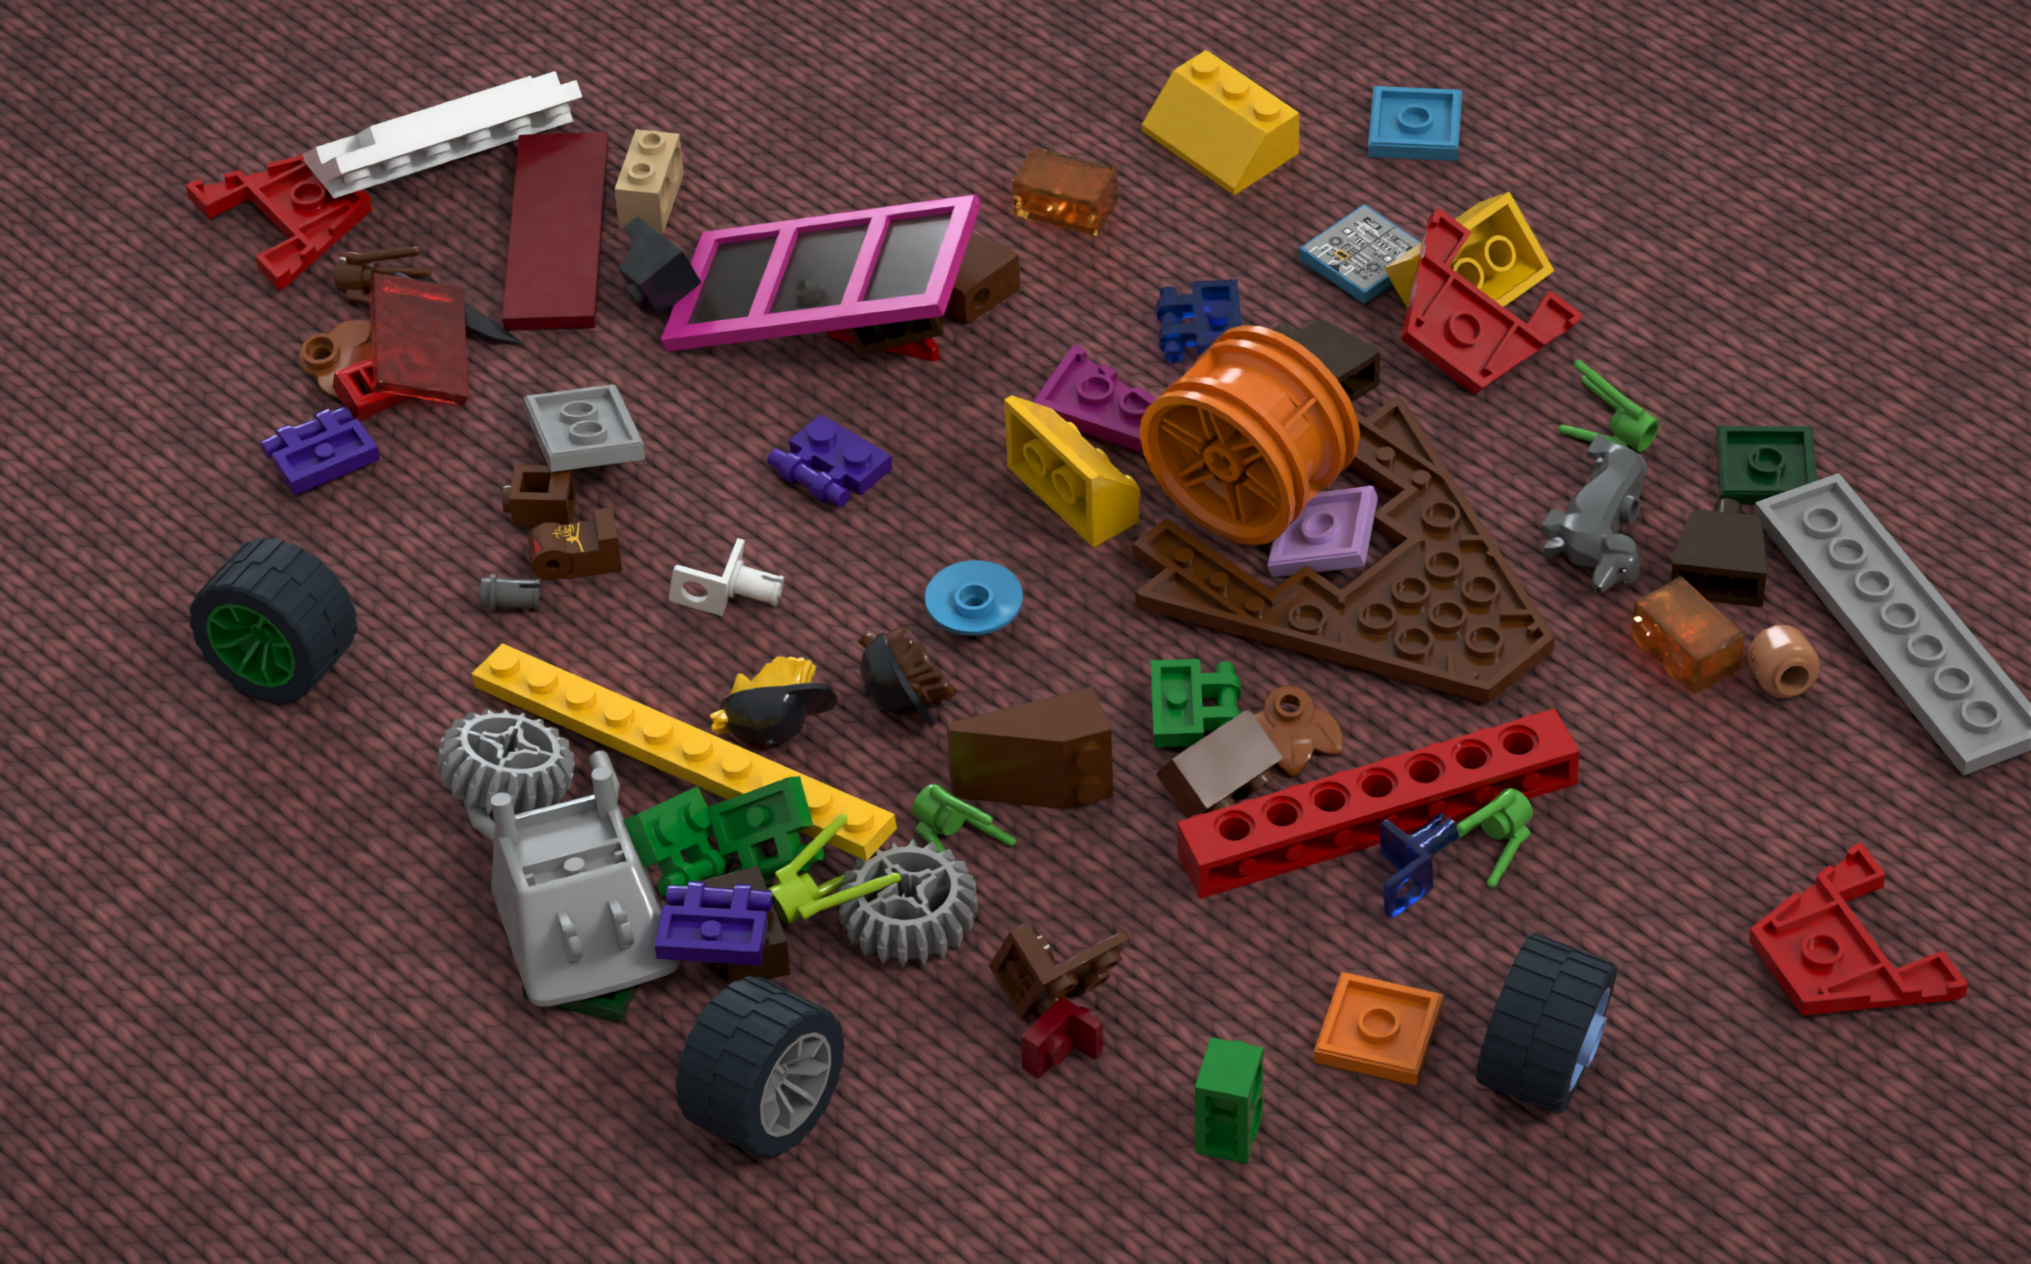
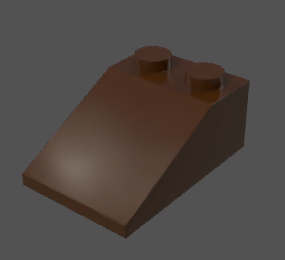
(1034, 753)

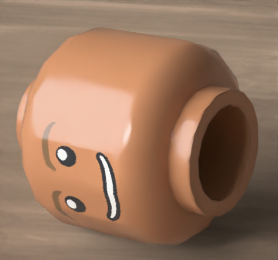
(1783, 661)

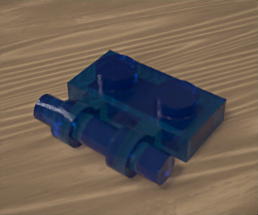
(1214, 309)

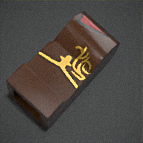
(575, 548)

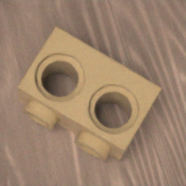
(649, 179)

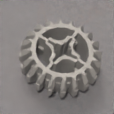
(505, 756)
(906, 916)

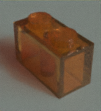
(1065, 191)
(1687, 635)

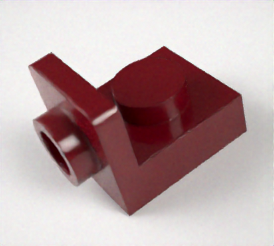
(1056, 1032)

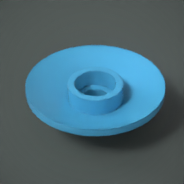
(973, 597)

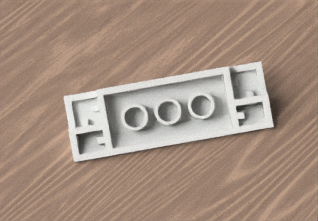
(442, 133)

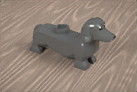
(1598, 513)

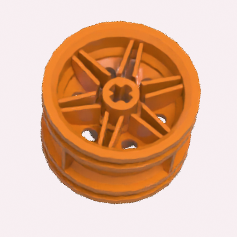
(1250, 434)

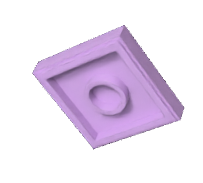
(1328, 534)

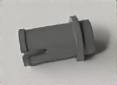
(510, 593)

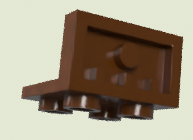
(1033, 981)

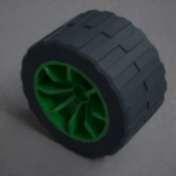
(273, 620)

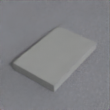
(583, 428)

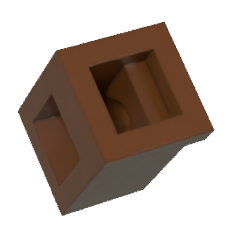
(539, 496)

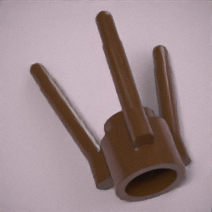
(356, 269)

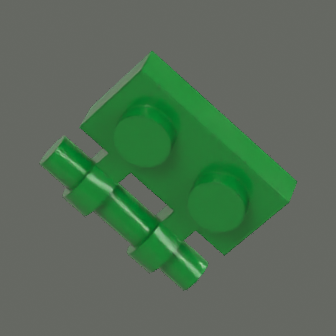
(1178, 696)
(761, 817)
(673, 827)

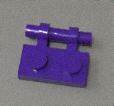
(320, 449)
(838, 454)
(713, 924)

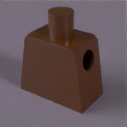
(984, 279)

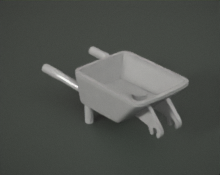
(573, 894)

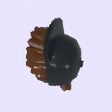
(901, 675)

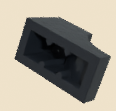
(655, 269)

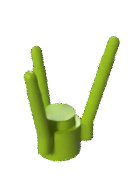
(799, 895)

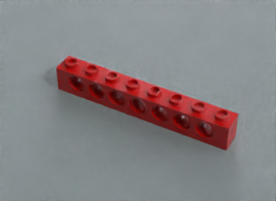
(1345, 809)

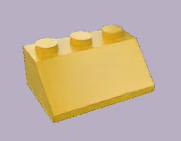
(1223, 123)
(1496, 257)
(1069, 472)

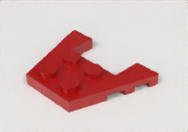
(295, 204)
(1463, 326)
(1831, 960)

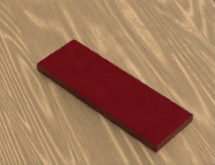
(556, 231)

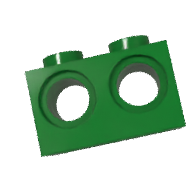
(1229, 1100)

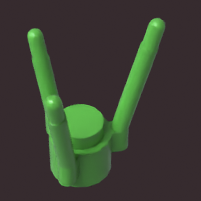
(1630, 422)
(945, 814)
(1501, 819)

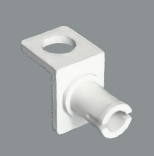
(735, 580)

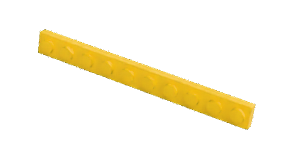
(672, 744)

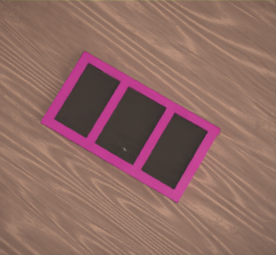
(823, 273)

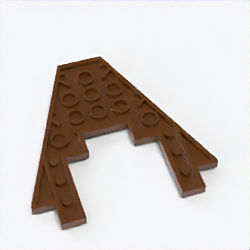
(1426, 613)

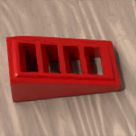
(360, 405)

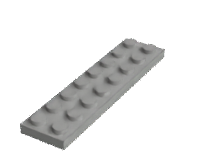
(1900, 622)

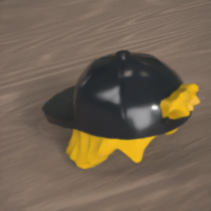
(773, 703)

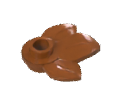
(343, 348)
(1300, 731)

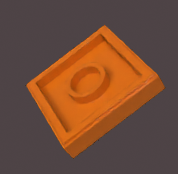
(1378, 1028)

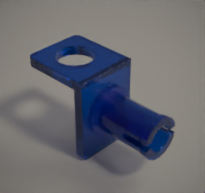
(1413, 858)

